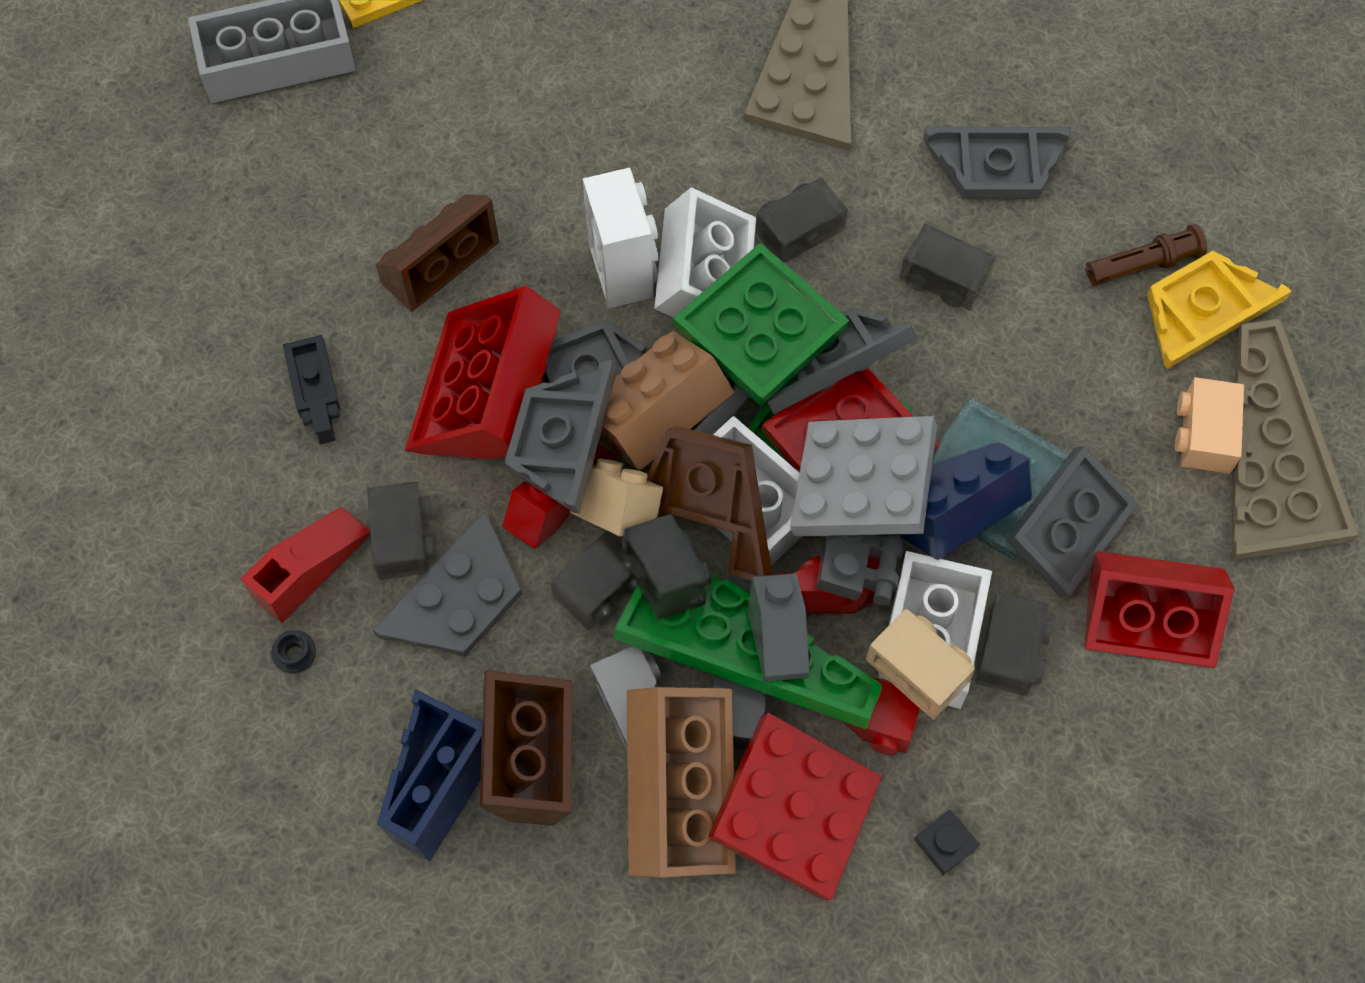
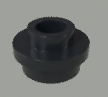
(293, 639)

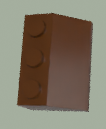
(439, 250)
(526, 747)

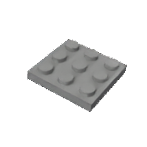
(864, 477)

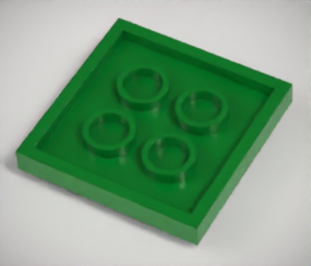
(761, 323)

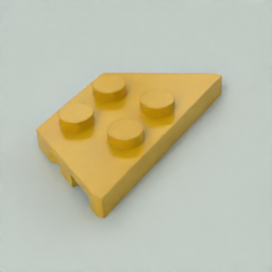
(1207, 304)

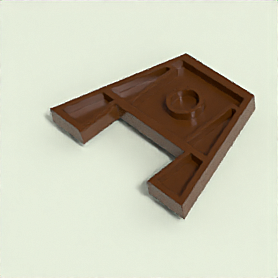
(717, 486)

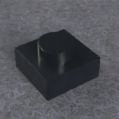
(946, 842)

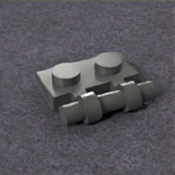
(845, 568)

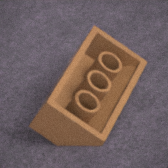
(678, 780)

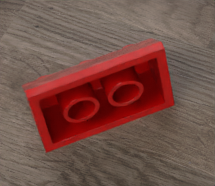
(1157, 609)

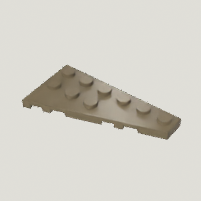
(807, 75)
(1285, 476)

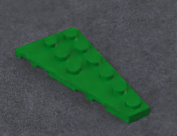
(722, 643)

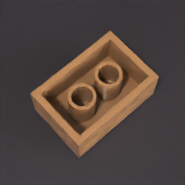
(661, 390)

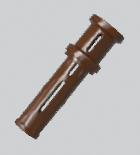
(1162, 251)

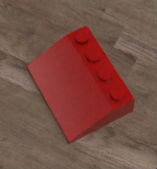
(481, 375)

